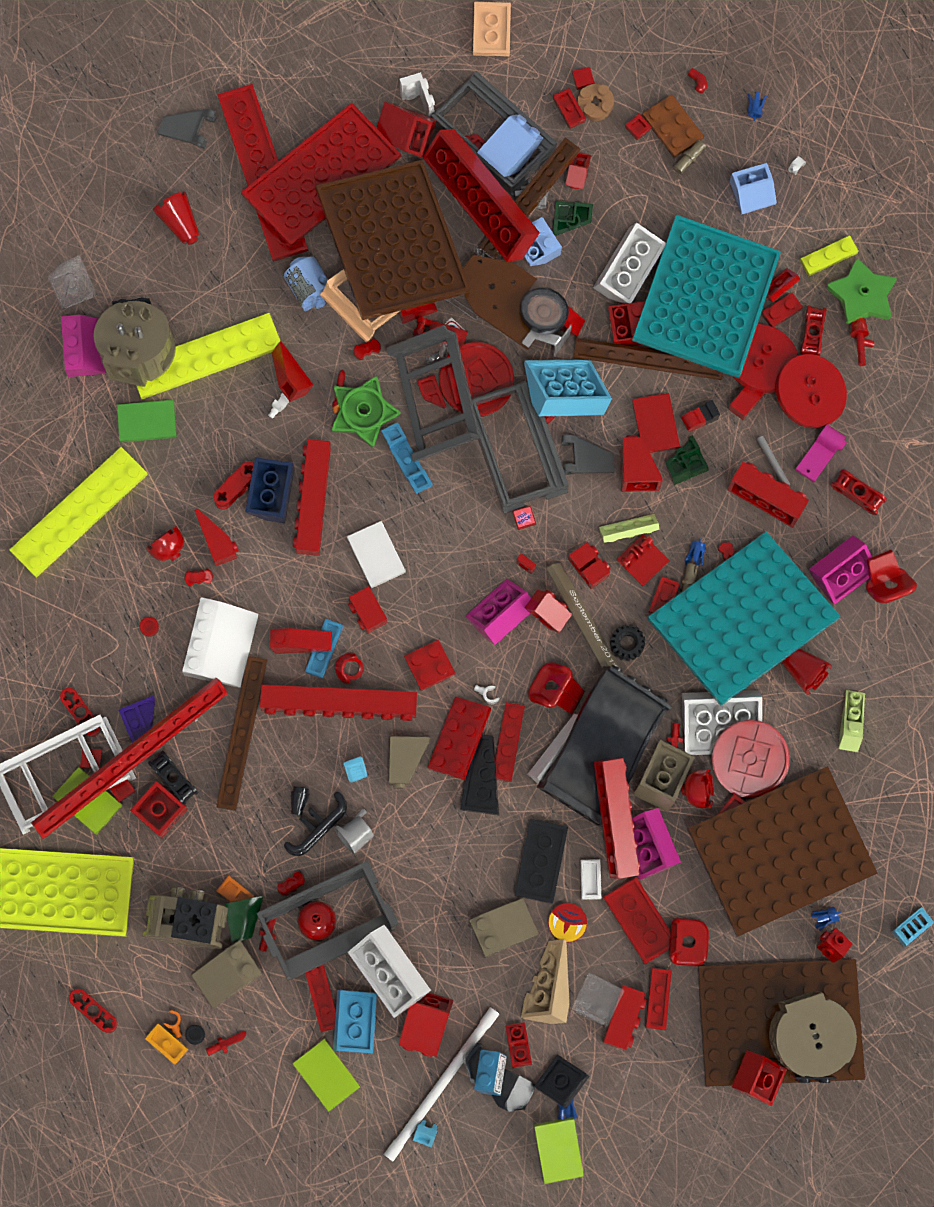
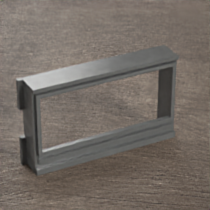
(504, 108)
(543, 443)
(339, 945)

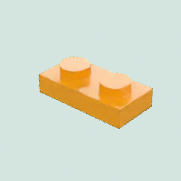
(166, 1044)

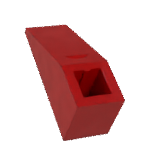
(289, 374)

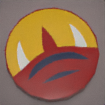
(567, 922)

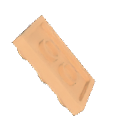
(491, 29)

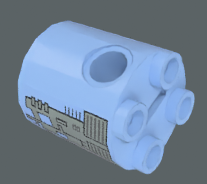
(307, 282)

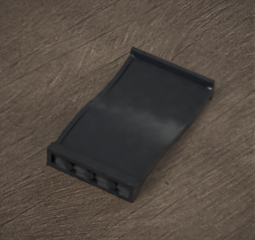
(610, 724)

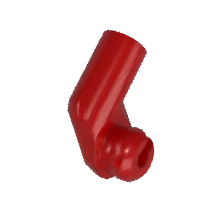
(700, 79)

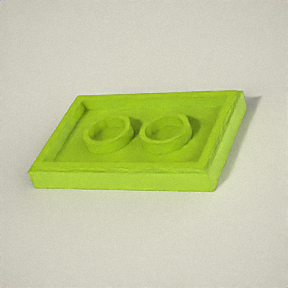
(98, 811)
(326, 1075)
(558, 1150)

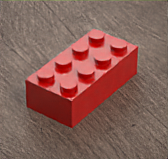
(768, 494)

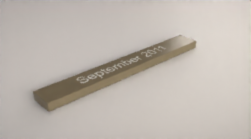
(581, 615)

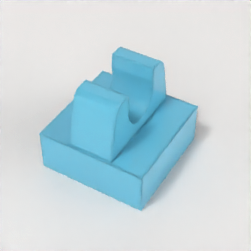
(425, 1134)

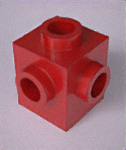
(834, 944)

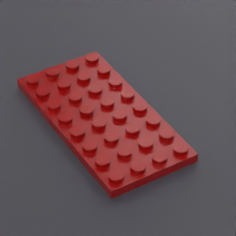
(336, 151)

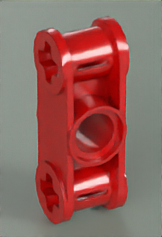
(813, 320)
(852, 483)
(234, 486)

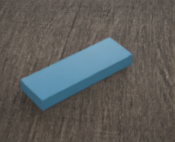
(319, 661)

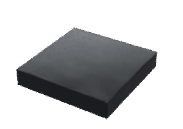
(561, 1081)

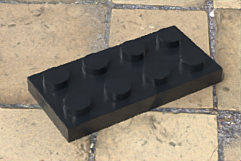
(541, 861)

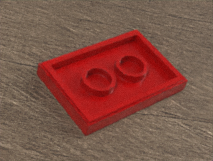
(656, 422)

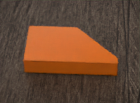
(233, 890)

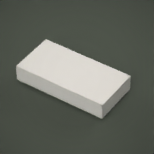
(590, 879)

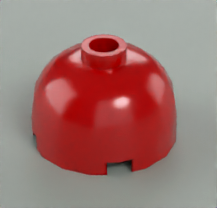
(167, 545)
(699, 788)
(318, 930)

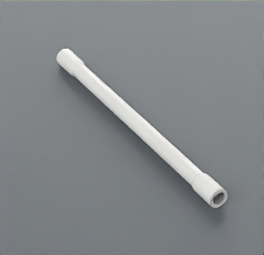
(398, 1144)

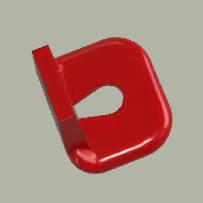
(885, 568)
(566, 695)
(689, 956)

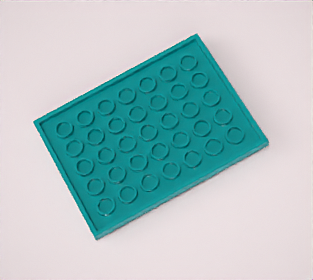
(707, 296)
(743, 618)

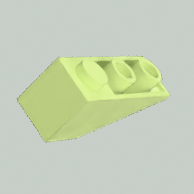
(852, 721)

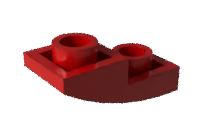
(518, 1045)

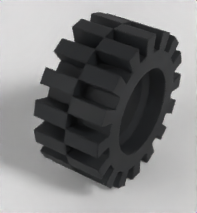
(627, 631)

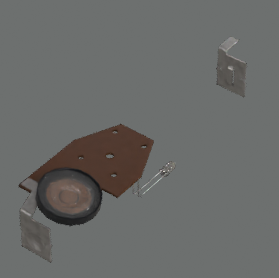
(519, 312)

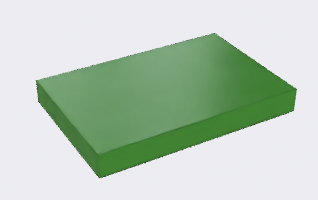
(146, 421)

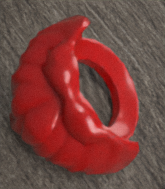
(340, 664)

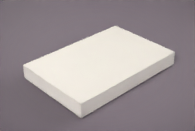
(376, 554)

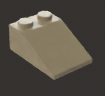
(664, 776)
(503, 927)
(227, 974)

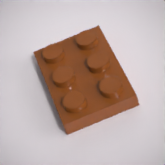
(673, 126)

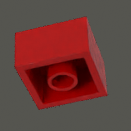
(159, 810)

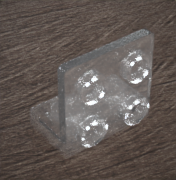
(597, 1000)

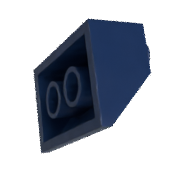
(270, 489)

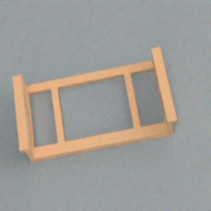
(348, 310)

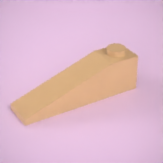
(550, 993)

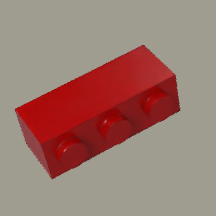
(625, 1019)

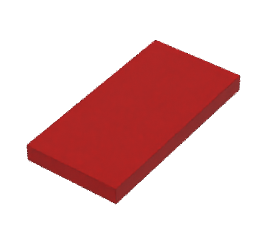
(639, 920)

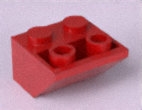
(624, 322)

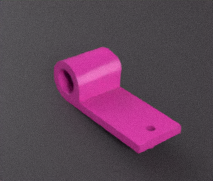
(821, 453)

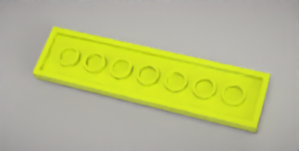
(216, 353)
(78, 512)

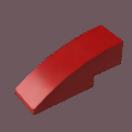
(745, 402)

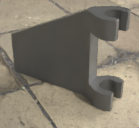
(187, 126)
(587, 457)

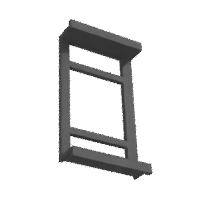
(420, 343)

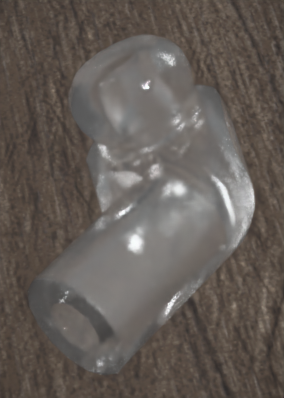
(437, 356)

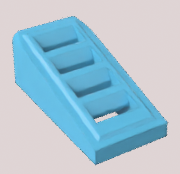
(355, 769)
(899, 934)

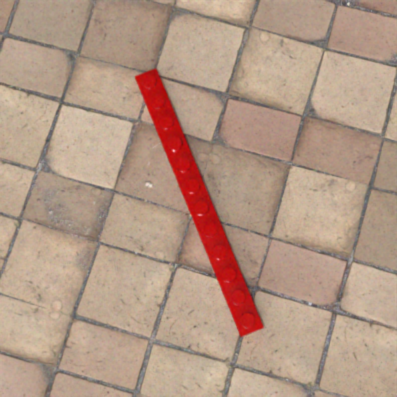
(129, 758)

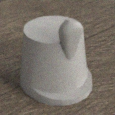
(355, 833)

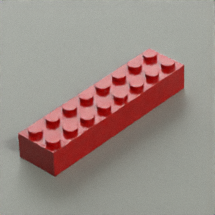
(481, 195)

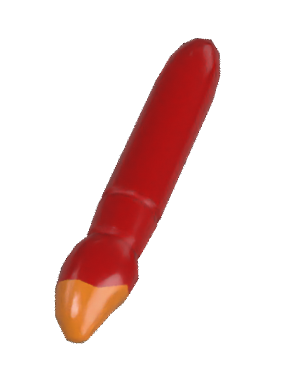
(340, 382)

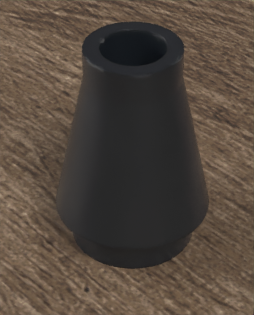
(298, 800)

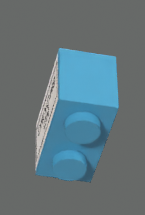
(490, 1072)

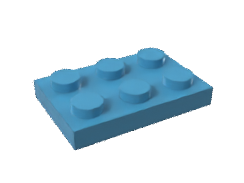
(355, 1021)

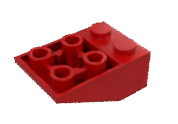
(406, 128)

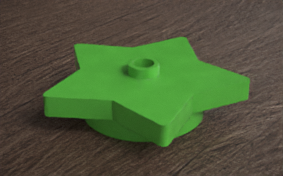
(863, 293)
(367, 398)

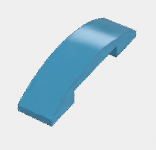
(402, 453)

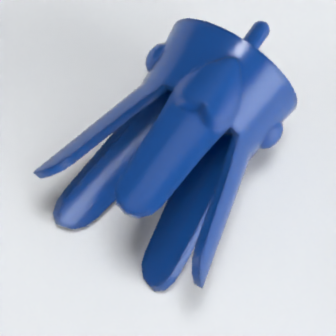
(755, 106)
(696, 552)
(825, 917)
(569, 1112)

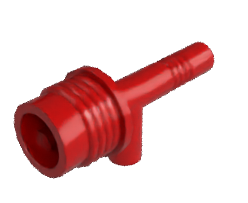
(860, 331)

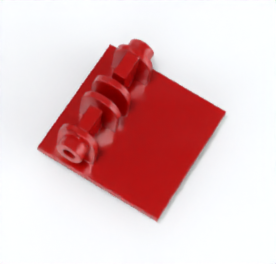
(643, 559)

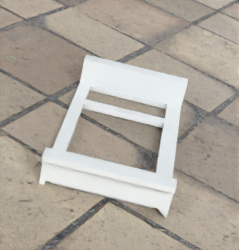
(47, 746)

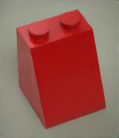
(637, 466)
(426, 1024)

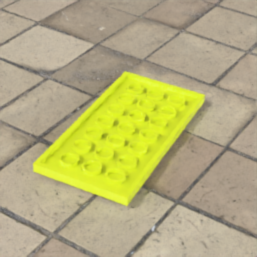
(65, 892)

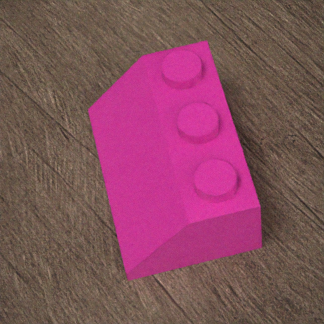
(79, 346)
(842, 569)
(500, 611)
(654, 844)

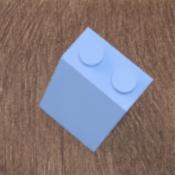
(511, 145)

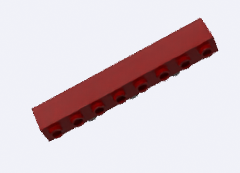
(338, 702)

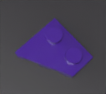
(138, 717)

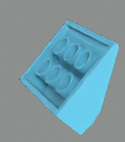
(566, 388)

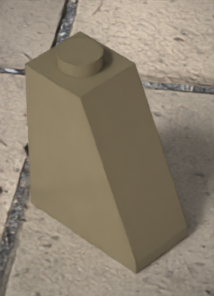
(405, 758)

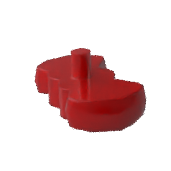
(367, 349)
(726, 549)
(198, 577)
(291, 884)

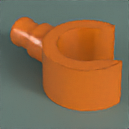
(175, 1028)

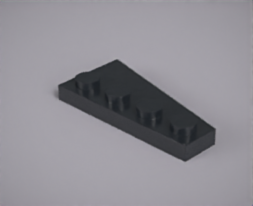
(480, 784)

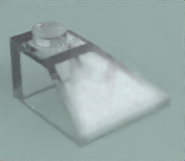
(71, 283)

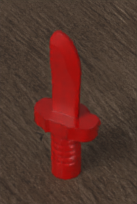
(675, 735)
(263, 946)
(223, 1044)

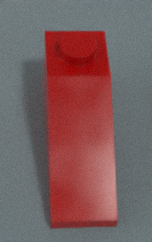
(217, 540)
(299, 641)

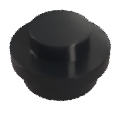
(195, 1034)

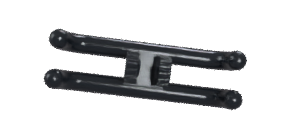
(319, 831)

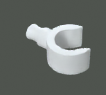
(796, 165)
(278, 405)
(483, 691)

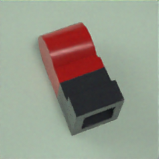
(701, 416)

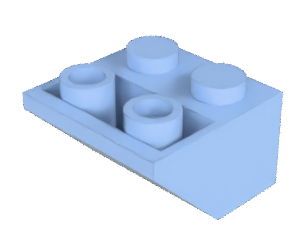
(753, 188)
(544, 247)

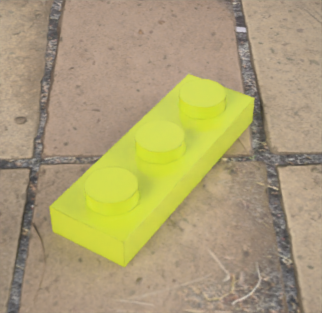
(829, 255)

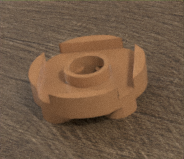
(598, 92)

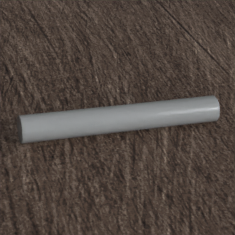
(772, 460)

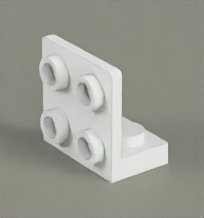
(415, 85)

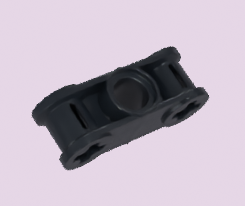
(179, 787)

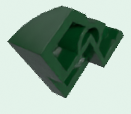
(571, 216)
(687, 462)
(243, 917)

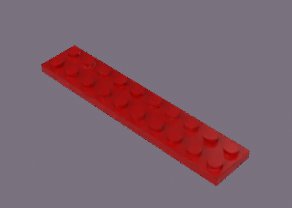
(255, 155)

